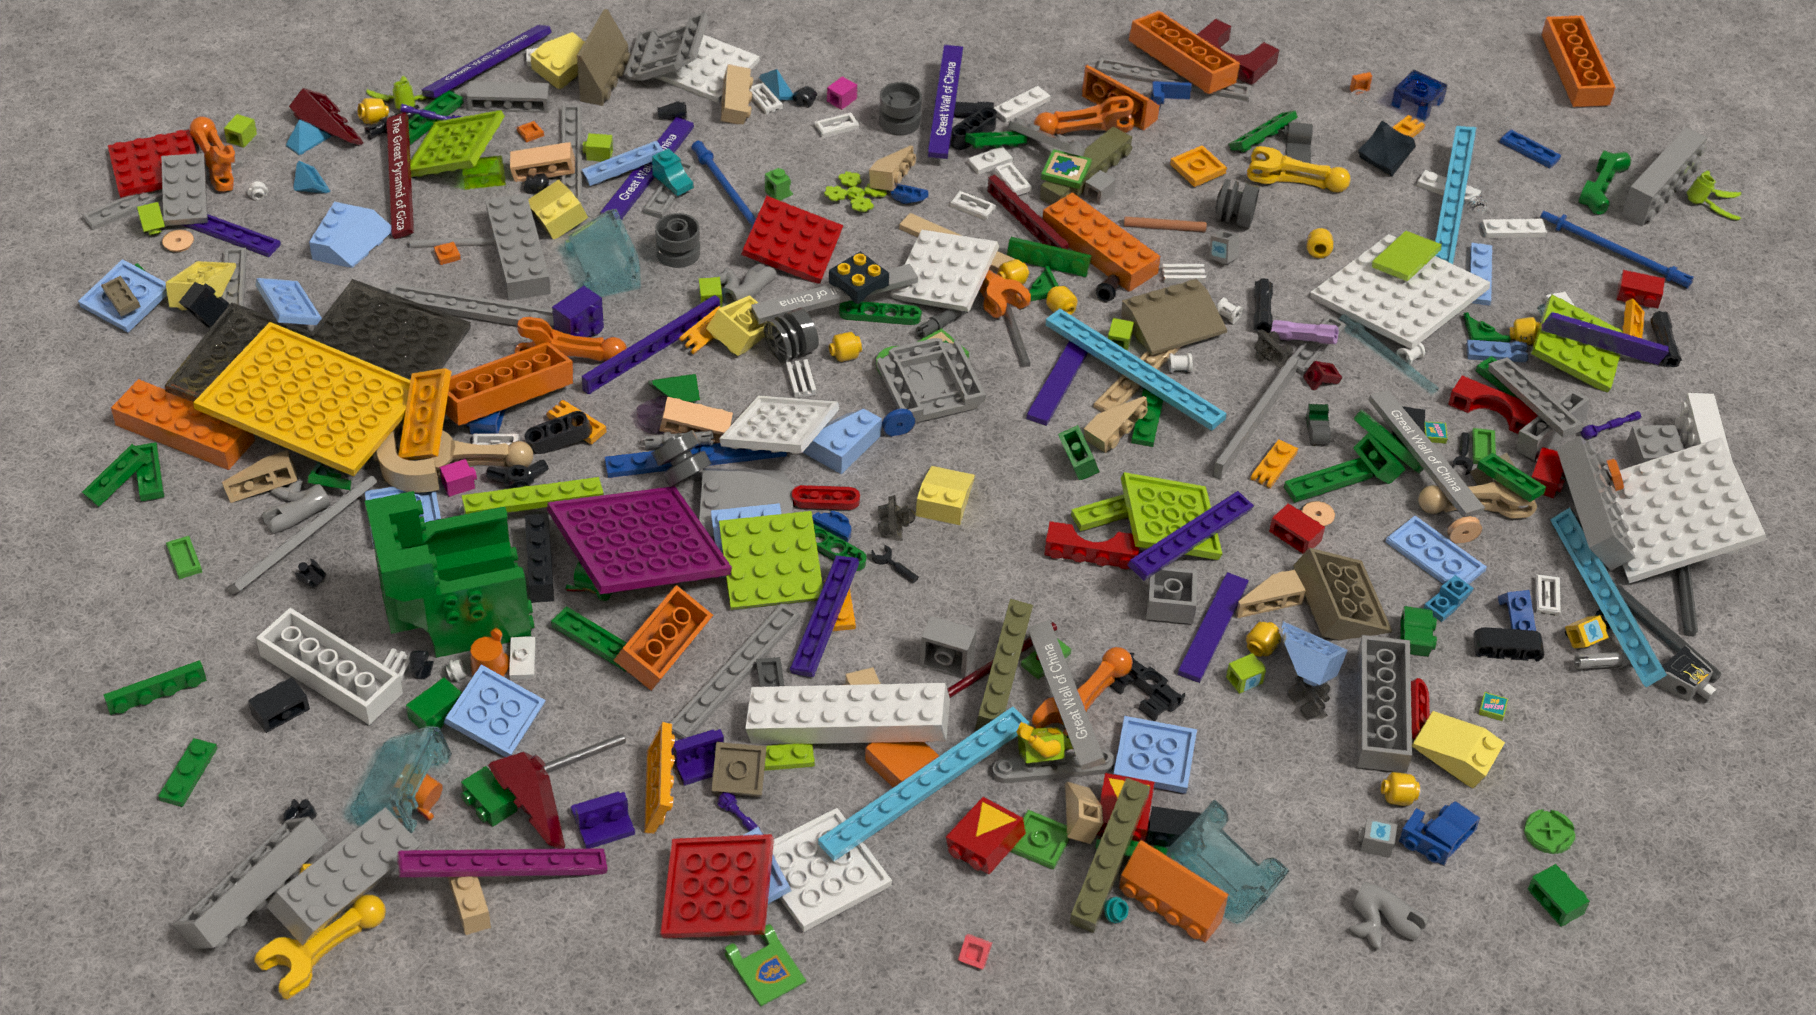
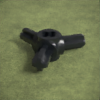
(517, 475)

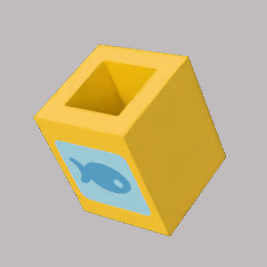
(1586, 631)

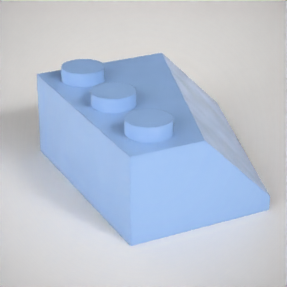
(348, 235)
(845, 439)
(1312, 656)

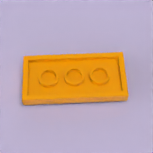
(424, 414)
(659, 778)

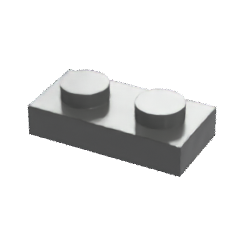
(770, 672)

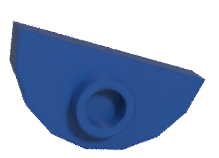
(909, 194)
(834, 523)

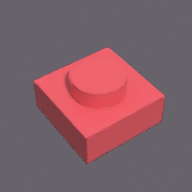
(975, 951)

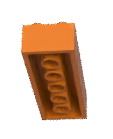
(1184, 52)
(1578, 61)
(1111, 247)
(507, 382)
(177, 424)

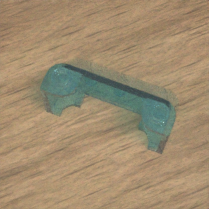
(606, 255)
(399, 775)
(1222, 862)

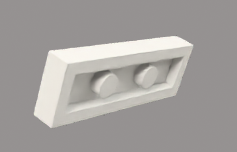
(1022, 104)
(1436, 184)
(1513, 228)

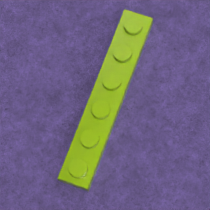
(532, 496)

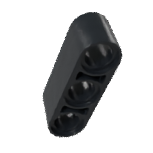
(979, 122)
(568, 433)
(1508, 643)

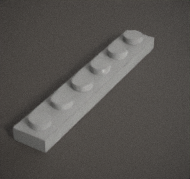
(1535, 397)

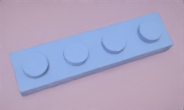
(622, 163)
(1482, 266)

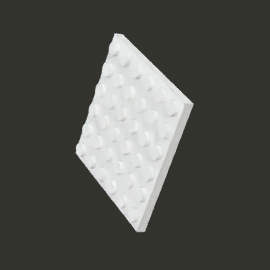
(1399, 307)
(1685, 510)

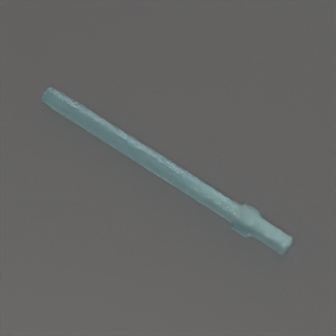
(1359, 330)

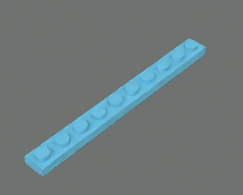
(1455, 192)
(1136, 369)
(1609, 599)
(921, 784)

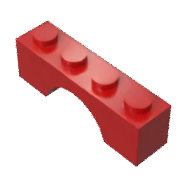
(1472, 395)
(1067, 544)

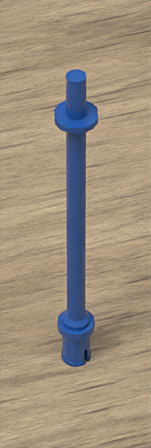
(706, 157)
(1670, 273)

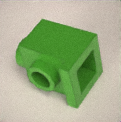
(777, 184)

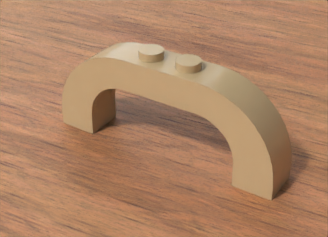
(402, 473)

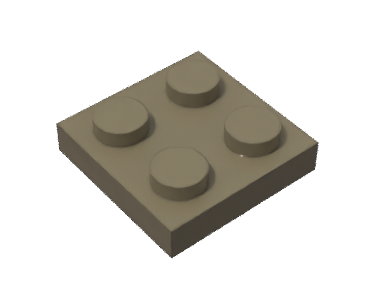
(739, 769)

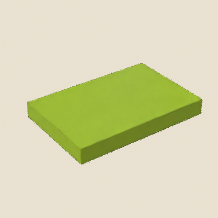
(1406, 255)

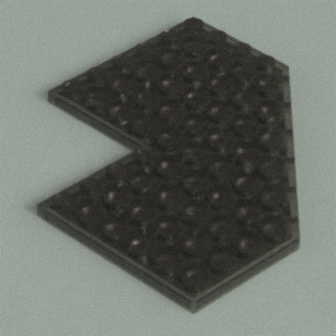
(361, 323)

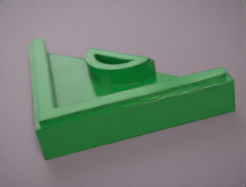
(1043, 285)
(1483, 331)
(328, 477)

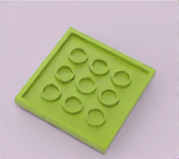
(455, 143)
(1576, 358)
(1163, 506)
(771, 560)

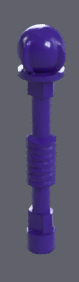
(424, 113)
(1592, 431)
(729, 803)

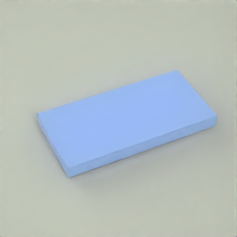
(288, 301)
(1434, 552)

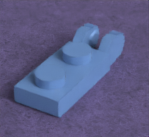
(1484, 349)

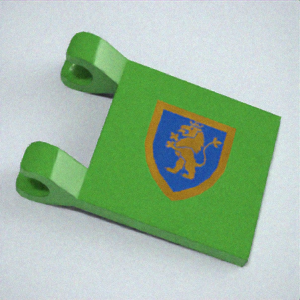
(767, 971)

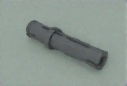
(938, 322)

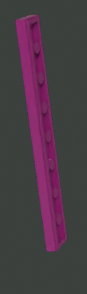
(501, 862)

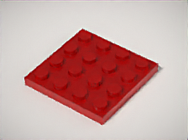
(139, 161)
(792, 240)
(717, 886)

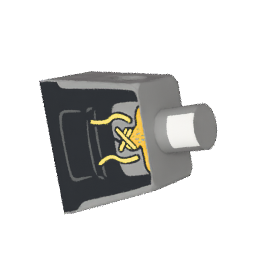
(1687, 676)

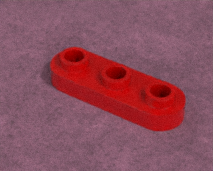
(815, 497)
(1419, 705)

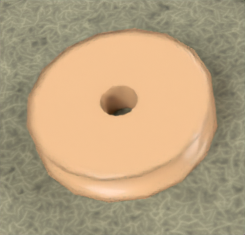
(171, 240)
(1325, 511)
(1464, 530)

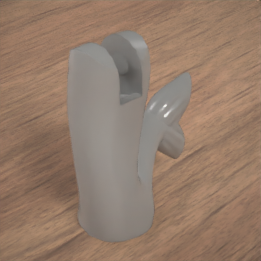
(753, 283)
(300, 506)
(1399, 914)

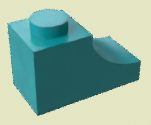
(670, 172)

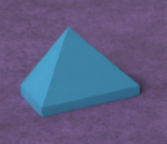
(777, 85)
(306, 137)
(308, 179)

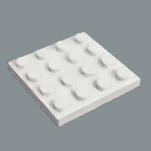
(706, 72)
(947, 270)
(779, 424)
(817, 882)

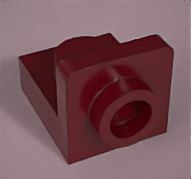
(1321, 372)

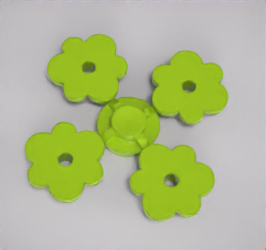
(854, 193)

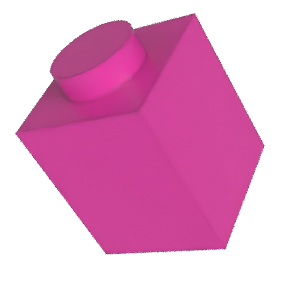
(841, 93)
(458, 477)

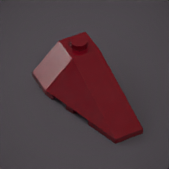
(323, 113)
(534, 793)

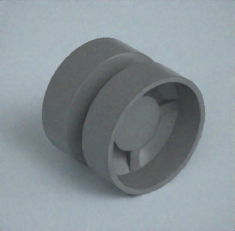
(900, 108)
(677, 240)
(678, 452)

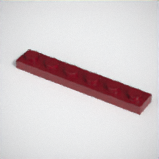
(1024, 214)

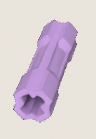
(1306, 332)

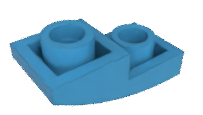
(1449, 598)

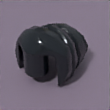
(805, 93)
(536, 183)
(310, 574)
(418, 664)
(301, 810)

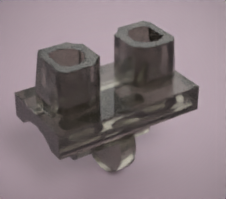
(1270, 350)
(897, 518)
(1314, 705)

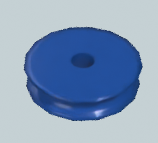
(898, 422)

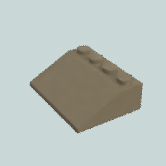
(601, 60)
(1173, 316)
(1340, 595)

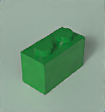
(1078, 453)
(1379, 458)
(433, 704)
(488, 797)
(1558, 895)

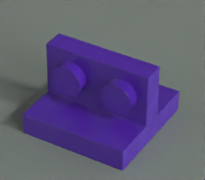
(696, 756)
(603, 819)

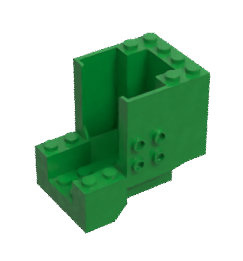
(448, 574)

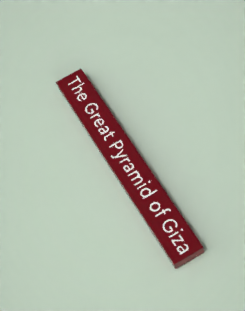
(400, 176)

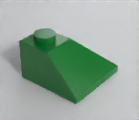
(680, 387)

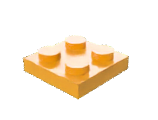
(1198, 166)

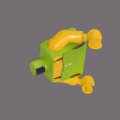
(1041, 743)

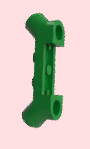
(1594, 192)

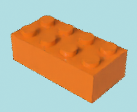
(663, 637)

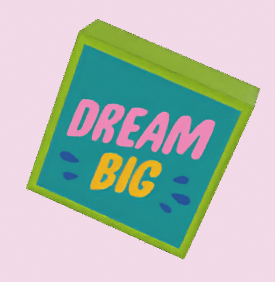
(1436, 432)
(1493, 706)

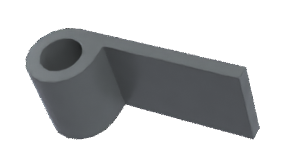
(1299, 141)

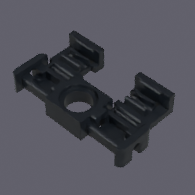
(1160, 694)

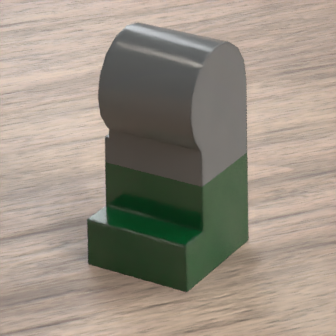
(1318, 424)

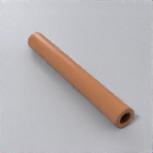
(1164, 224)

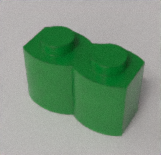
(1418, 627)

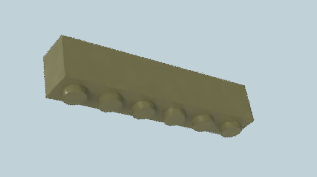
(1104, 153)
(1004, 662)
(1110, 855)

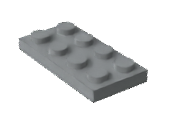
(184, 189)

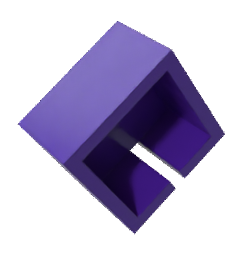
(579, 313)

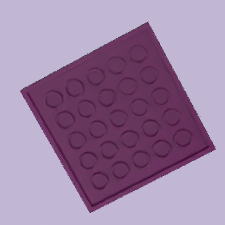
(638, 539)

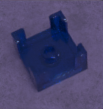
(1421, 91)

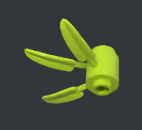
(401, 94)
(1703, 187)

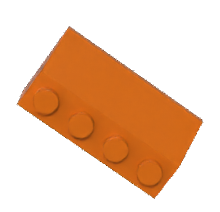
(1100, 87)
(1173, 892)

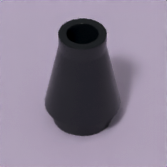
(673, 110)
(1107, 289)

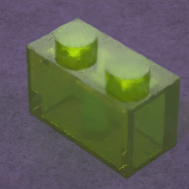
(486, 173)

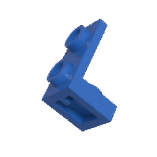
(1169, 90)
(1519, 609)
(1415, 841)

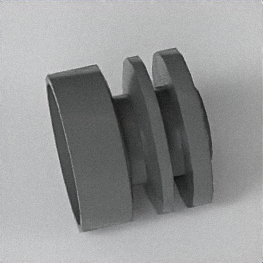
(1237, 203)
(791, 335)

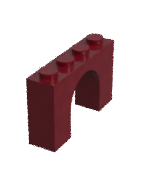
(1253, 64)

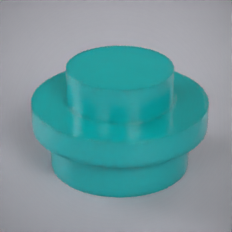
(1116, 910)

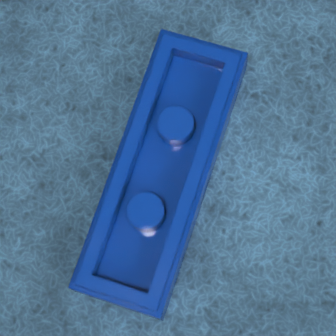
(1530, 148)

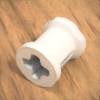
(1235, 311)
(1409, 355)
(1181, 362)

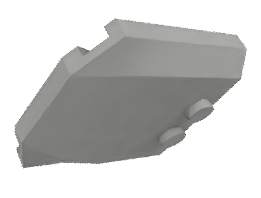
(666, 52)
(931, 379)
(742, 489)

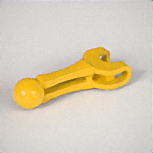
(1283, 169)
(365, 913)

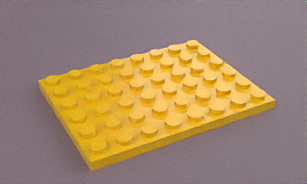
(308, 398)

